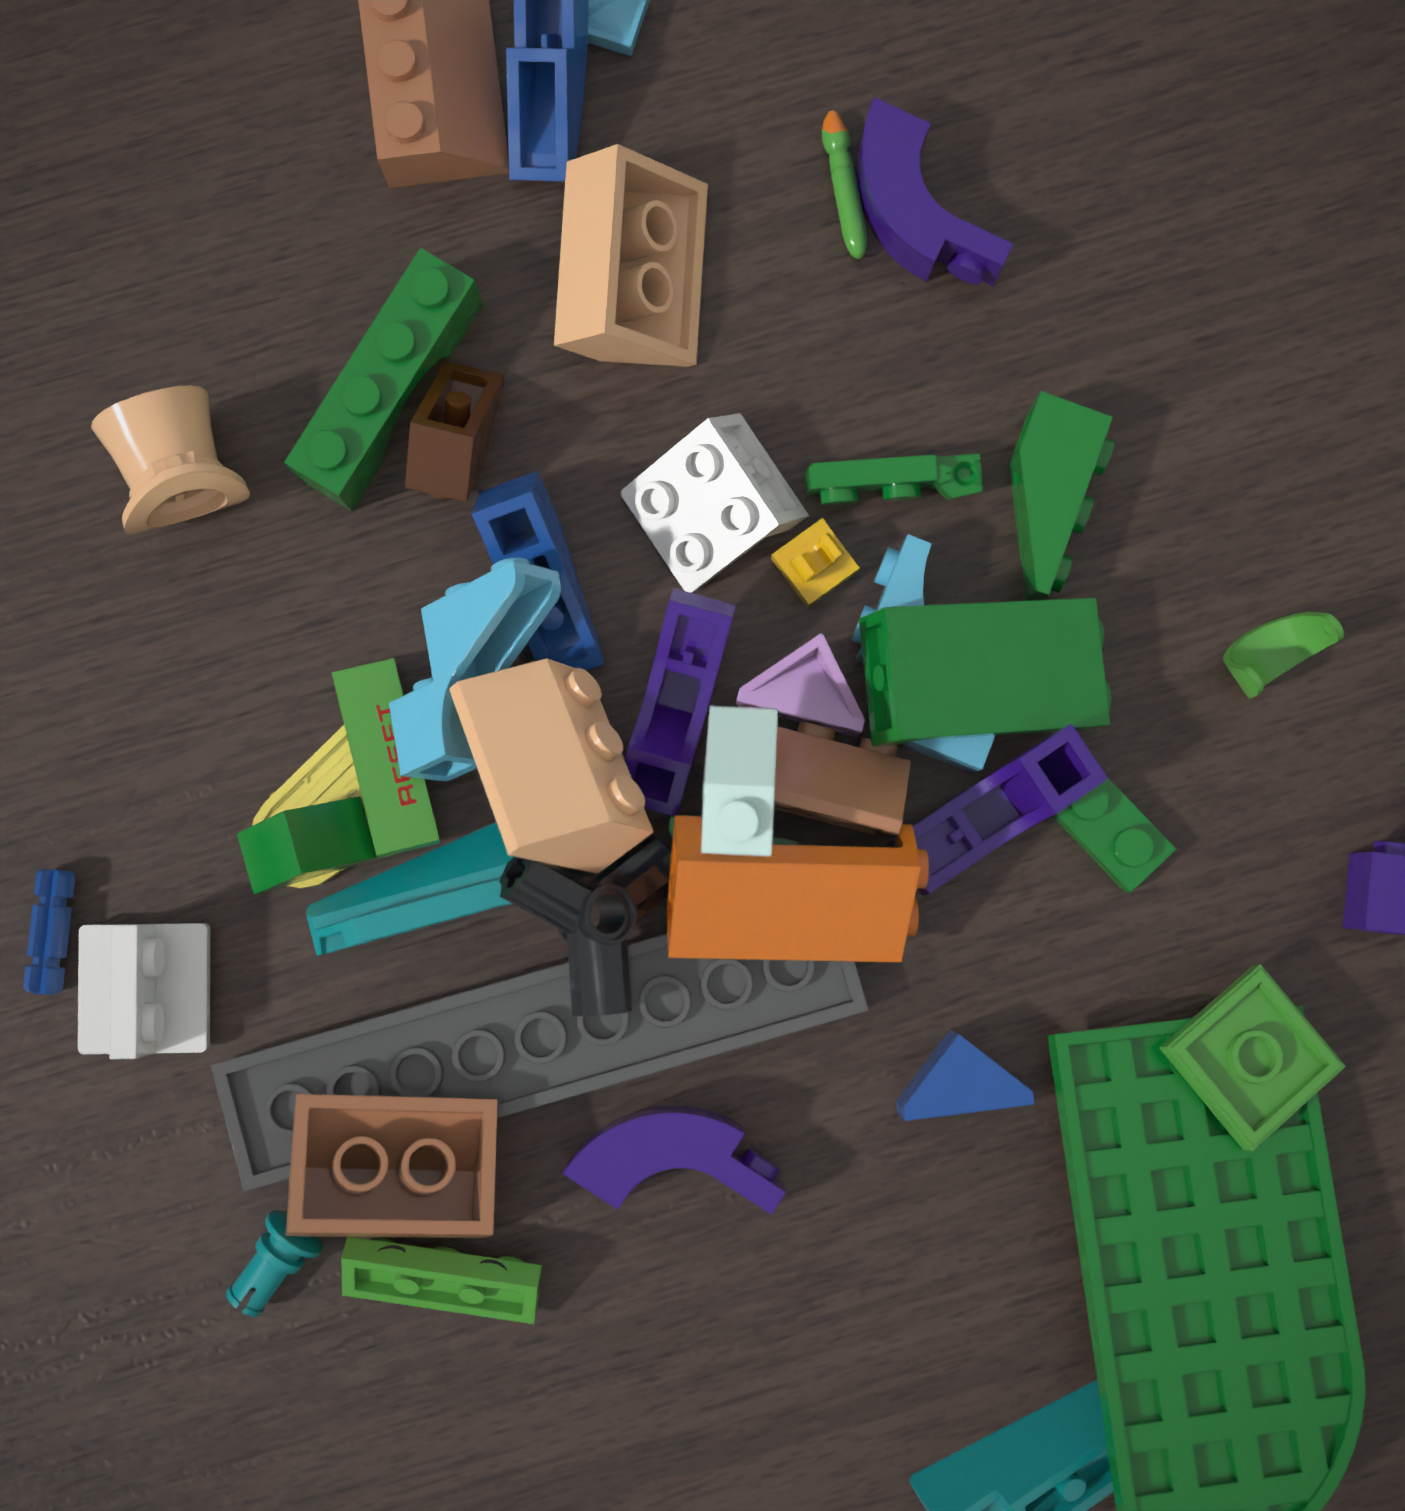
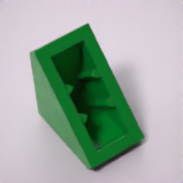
(306, 843)

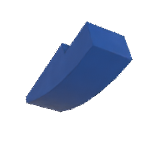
(546, 87)

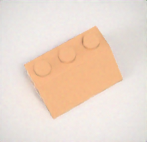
(630, 260)
(552, 765)

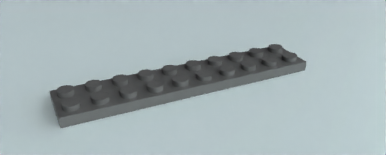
(525, 1045)

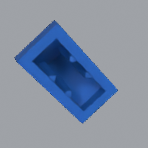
(960, 1081)

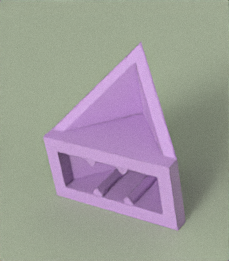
(806, 689)

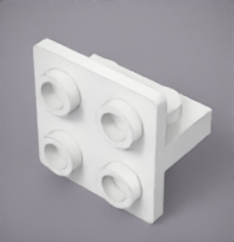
(143, 989)

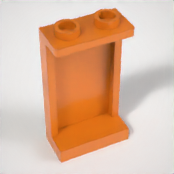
(795, 902)

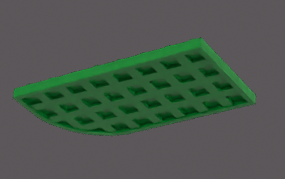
(1206, 1286)

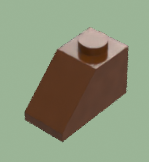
(453, 431)

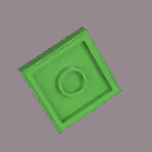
(1252, 1057)

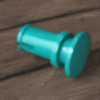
(274, 1260)

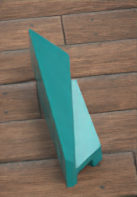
(416, 894)
(1034, 1464)

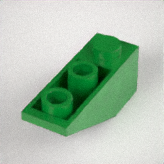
(1049, 482)

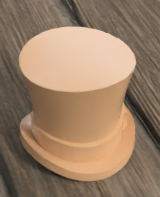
(167, 457)

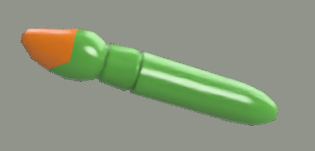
(845, 185)

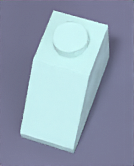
(739, 781)

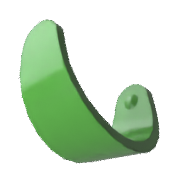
(1279, 646)

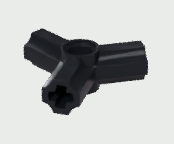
(565, 900)

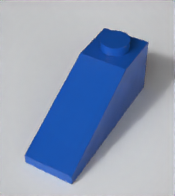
(522, 523)

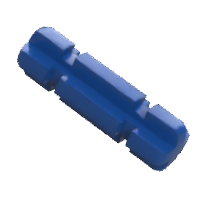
(49, 931)

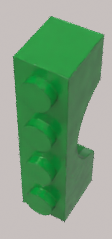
(409, 335)

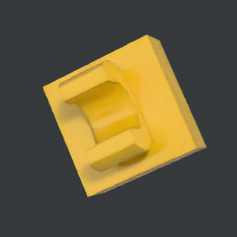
(814, 563)

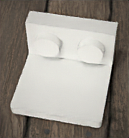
(712, 500)

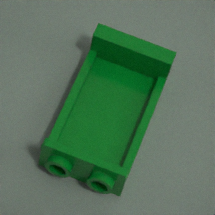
(983, 669)

